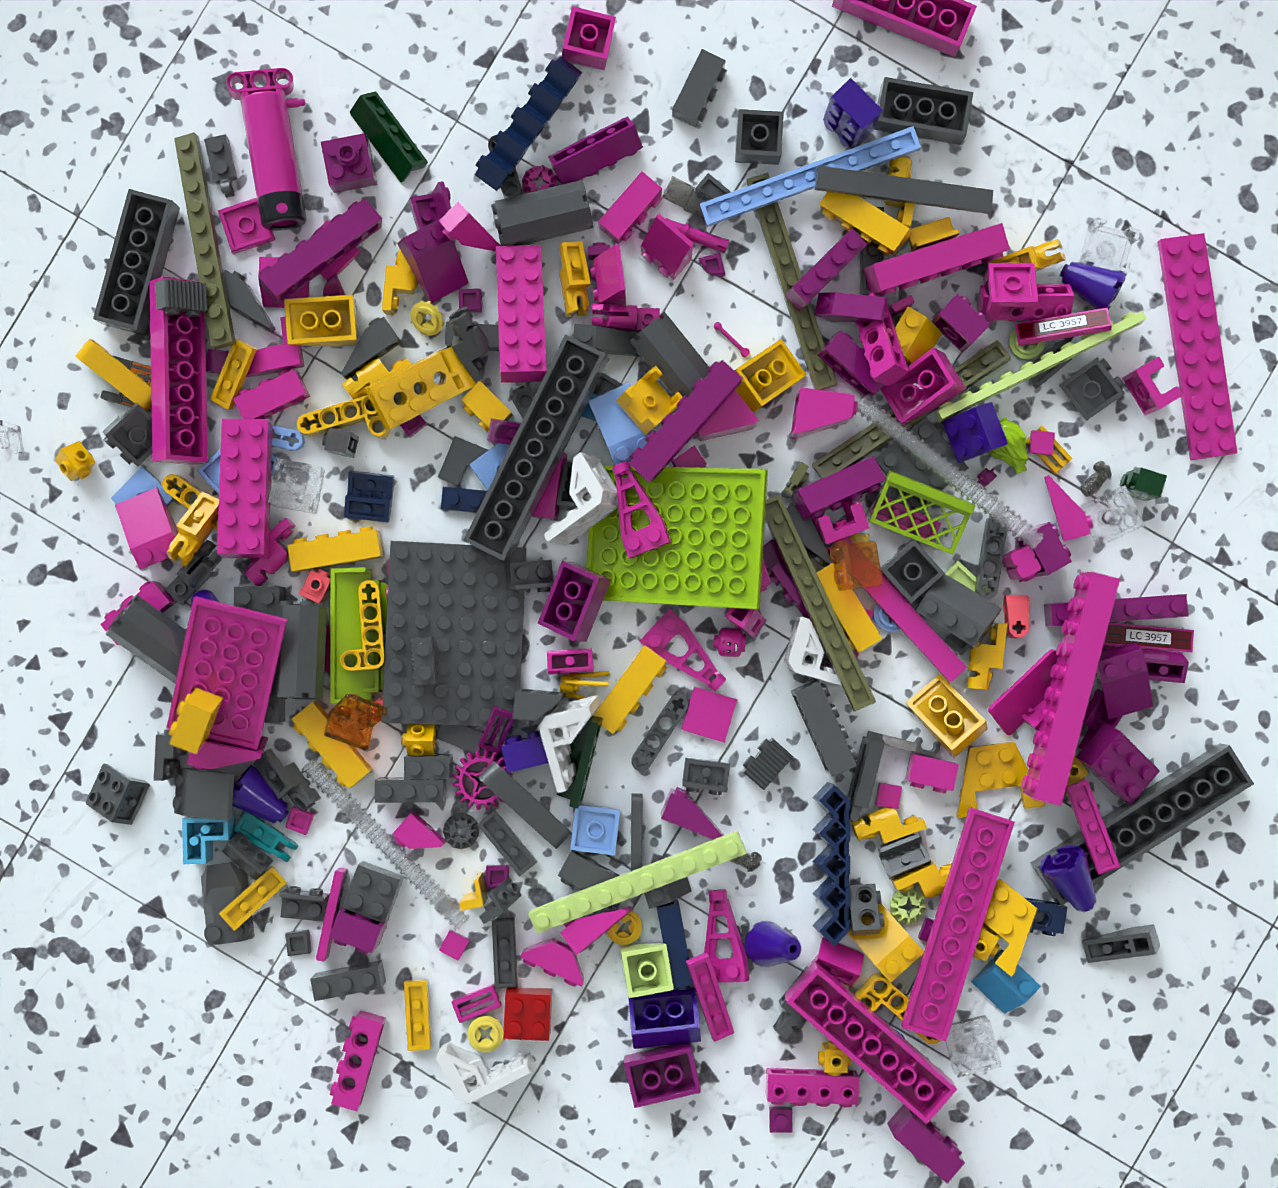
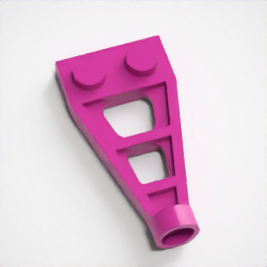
(649, 537)
(664, 631)
(725, 969)

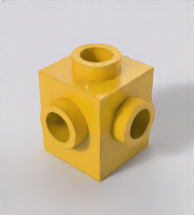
(75, 461)
(420, 740)
(986, 943)
(826, 1056)

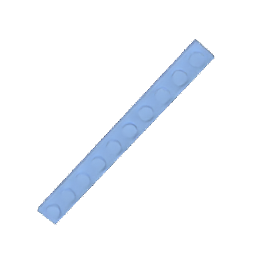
(804, 178)

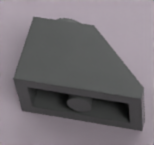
(340, 442)
(667, 893)

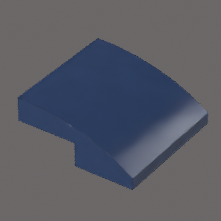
(369, 496)

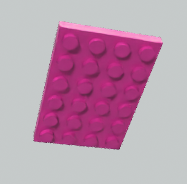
(233, 657)

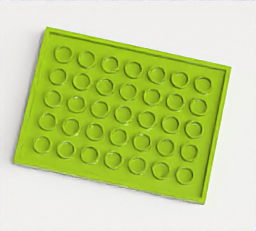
(714, 534)

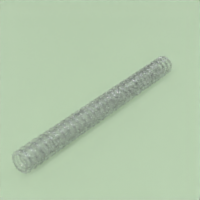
(949, 472)
(385, 843)

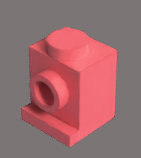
(320, 594)

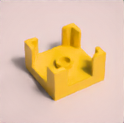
(647, 401)

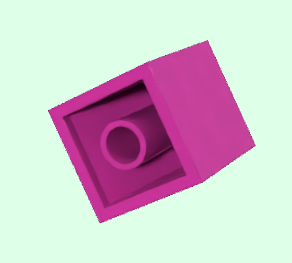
(820, 411)
(730, 418)

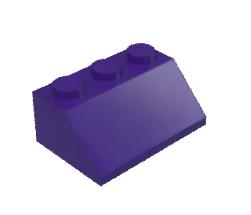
(664, 1018)

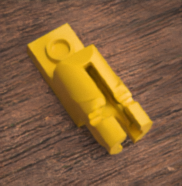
(902, 168)
(1035, 255)
(574, 278)
(397, 280)
(369, 374)
(193, 528)
(987, 657)
(887, 825)
(928, 878)

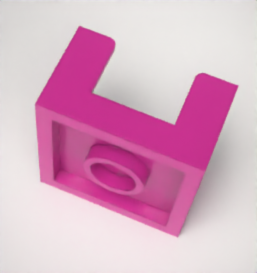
(1011, 287)
(1145, 390)
(842, 528)

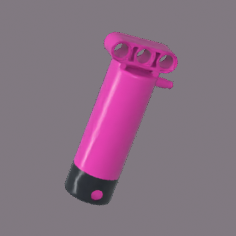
(271, 145)

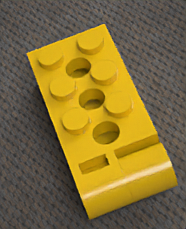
(453, 381)

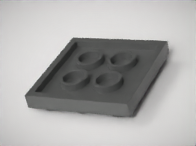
(901, 462)

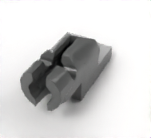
(469, 342)
(195, 574)
(286, 780)
(788, 1018)

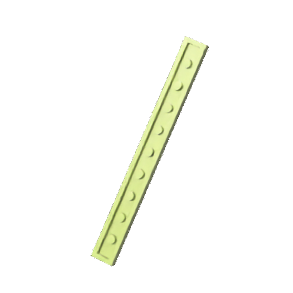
(1031, 370)
(637, 882)

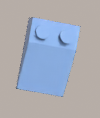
(617, 428)

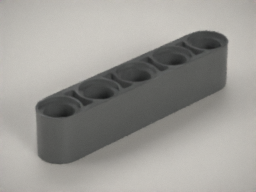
(524, 804)

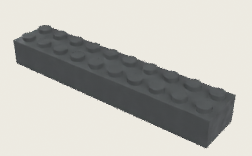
(537, 448)
(1163, 810)

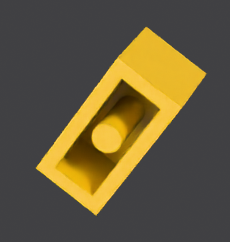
(485, 405)

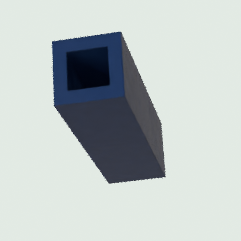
(674, 938)

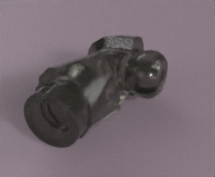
(1097, 479)
(748, 861)

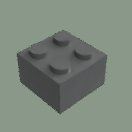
(759, 136)
(911, 571)
(373, 891)

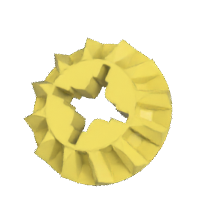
(418, 316)
(485, 1044)

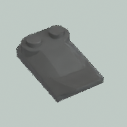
(220, 887)

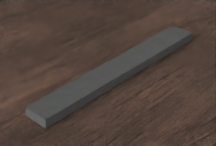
(903, 189)

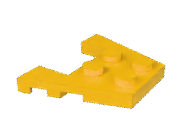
(992, 768)
(1012, 919)

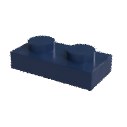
(461, 499)

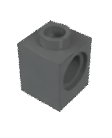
(520, 393)

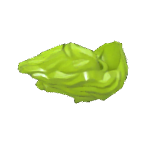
(1015, 451)

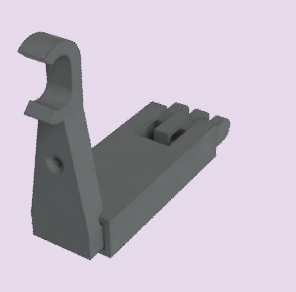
(868, 764)

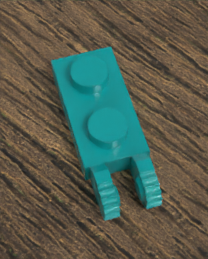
(265, 835)

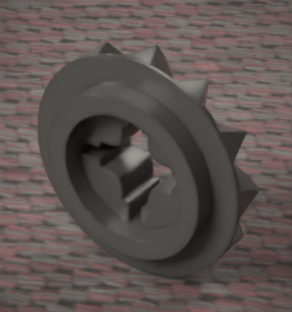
(462, 820)

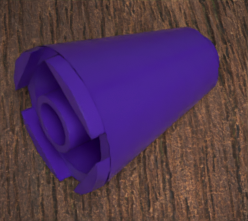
(1093, 284)
(256, 797)
(1071, 876)
(771, 945)

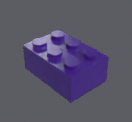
(851, 114)

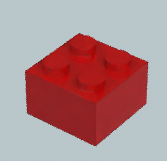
(527, 1014)

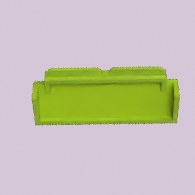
(346, 634)

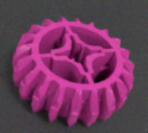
(473, 797)

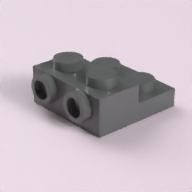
(1093, 388)
(131, 435)
(166, 757)

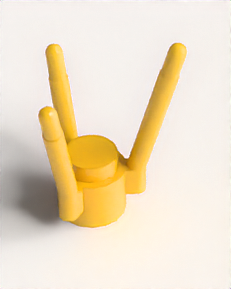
(572, 683)

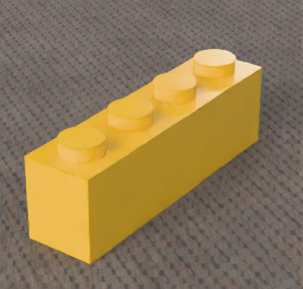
(866, 220)
(335, 550)
(849, 612)
(629, 689)
(336, 755)

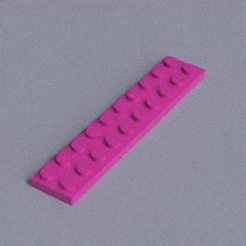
(1197, 346)
(957, 924)

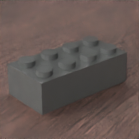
(933, 110)
(824, 728)

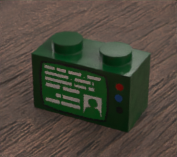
(1144, 483)

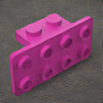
(1025, 697)

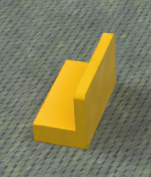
(932, 234)
(477, 898)

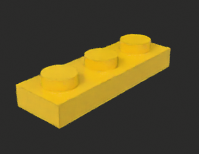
(233, 374)
(252, 898)
(417, 1015)

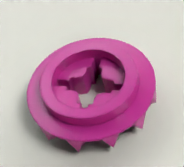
(533, 174)

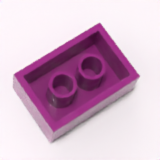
(574, 601)
(1117, 763)
(662, 1074)
(927, 1143)

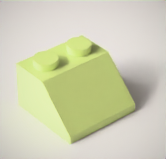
(646, 969)

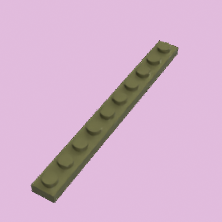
(204, 239)
(788, 275)
(871, 438)
(817, 604)

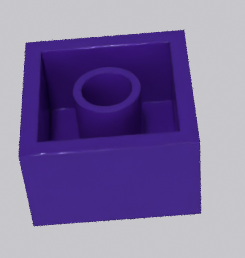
(975, 432)
(524, 752)

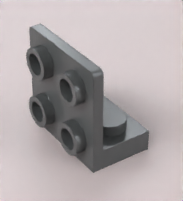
(117, 795)

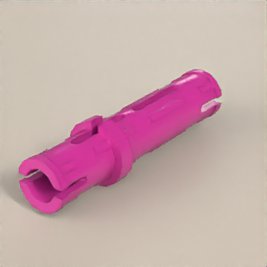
(701, 237)

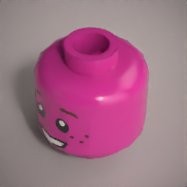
(730, 642)

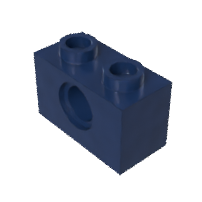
(1053, 919)

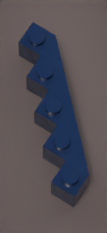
(527, 123)
(834, 863)

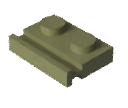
(797, 479)

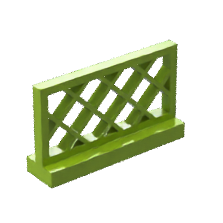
(927, 493)

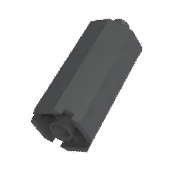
(542, 214)
(668, 349)
(149, 636)
(302, 651)

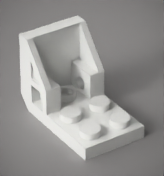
(601, 499)
(804, 643)
(559, 730)
(470, 1076)

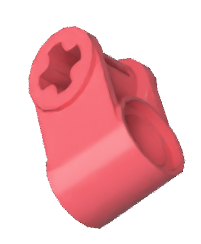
(1016, 611)

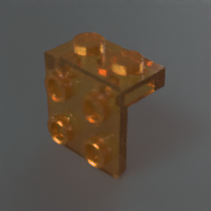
(856, 565)
(353, 720)

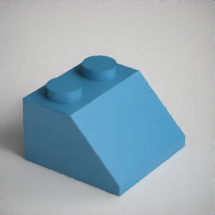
(1003, 989)

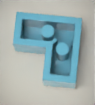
(199, 837)

